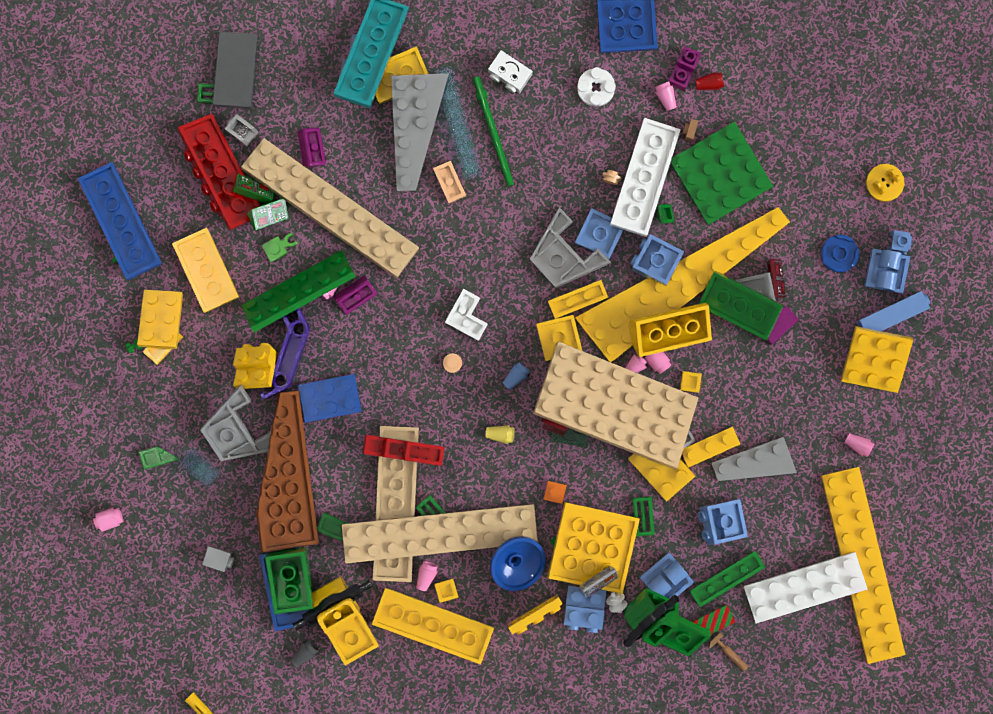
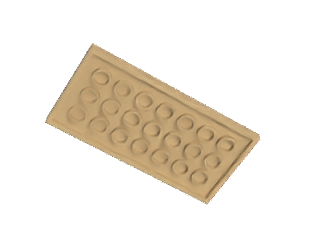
(616, 405)

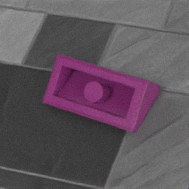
(311, 147)
(355, 295)

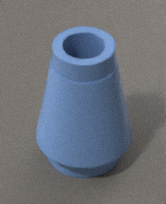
(516, 375)

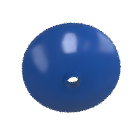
(524, 569)

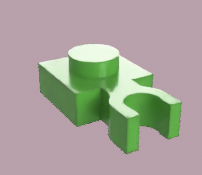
(276, 248)

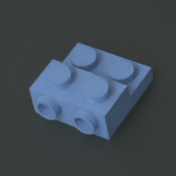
(656, 260)
(722, 522)
(584, 611)

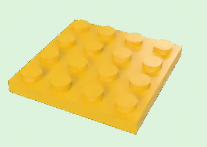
(591, 542)

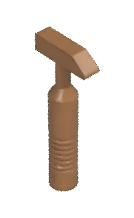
(729, 652)

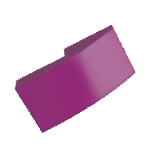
(684, 68)

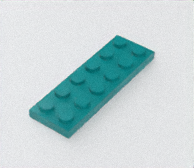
(371, 52)

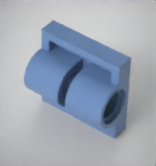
(887, 270)
(667, 577)

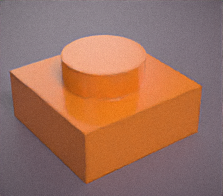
(555, 492)

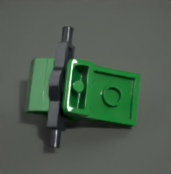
(657, 622)

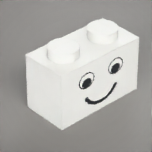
(509, 72)

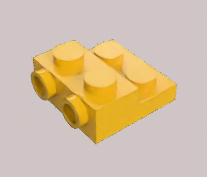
(254, 366)

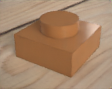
(689, 130)

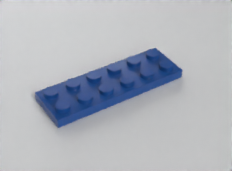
(120, 221)

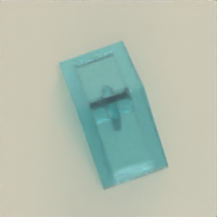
(200, 467)

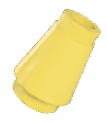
(502, 434)

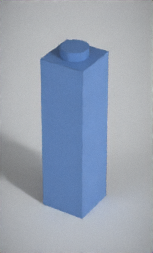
(896, 312)

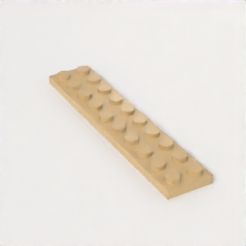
(330, 208)
(437, 533)

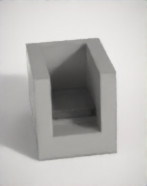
(241, 130)

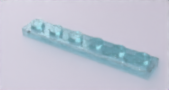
(459, 127)

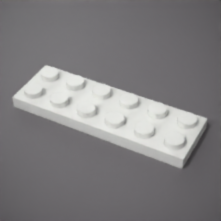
(645, 177)
(805, 587)

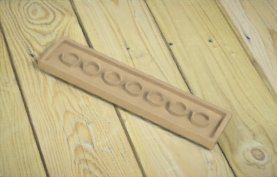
(396, 500)

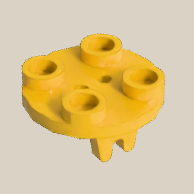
(878, 188)

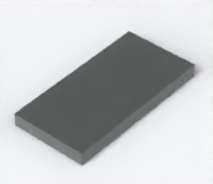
(235, 70)

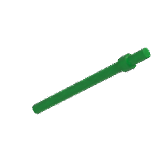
(482, 96)

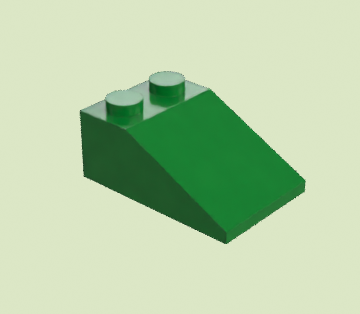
(289, 580)

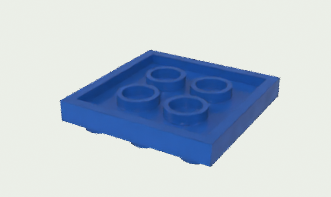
(626, 25)

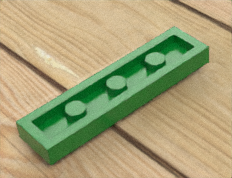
(727, 578)

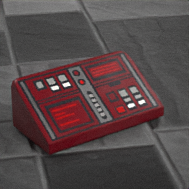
(775, 270)

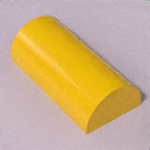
(671, 329)

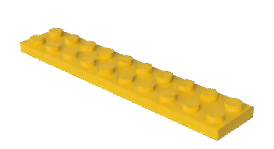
(857, 534)

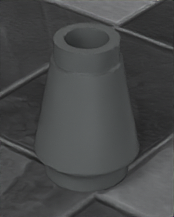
(304, 653)

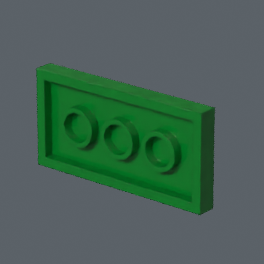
(741, 305)

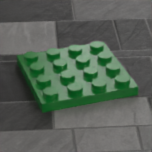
(721, 173)

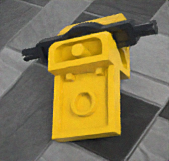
(341, 618)

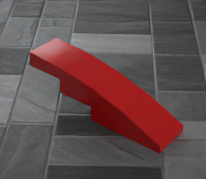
(403, 450)

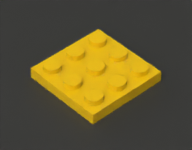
(876, 359)

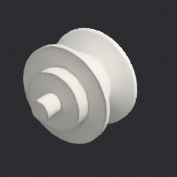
(616, 602)

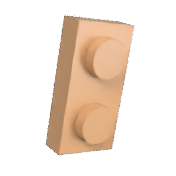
(449, 182)

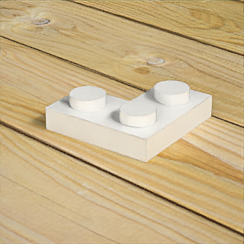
(462, 317)

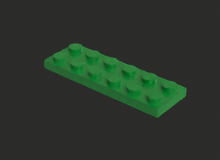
(298, 291)

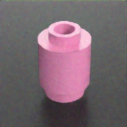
(658, 362)
(108, 519)

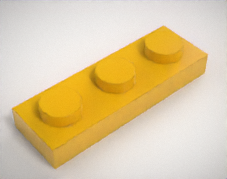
(578, 299)
(710, 447)

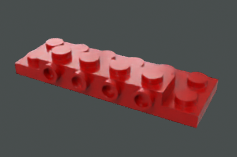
(216, 169)

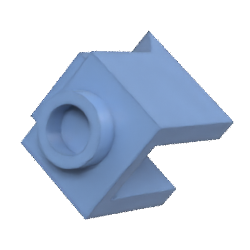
(901, 241)

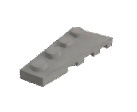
(760, 461)

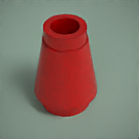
(710, 82)

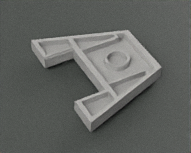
(558, 260)
(229, 434)

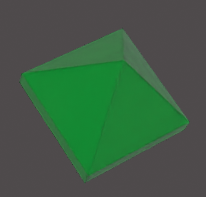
(664, 213)

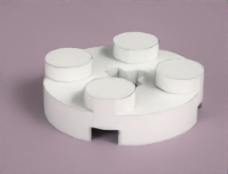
(596, 76)

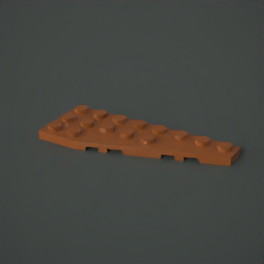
(286, 498)

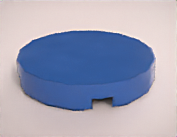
(835, 258)

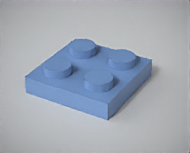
(599, 233)

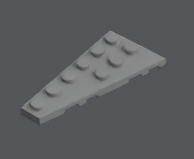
(414, 115)

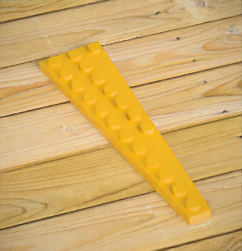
(610, 321)

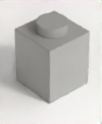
(218, 558)

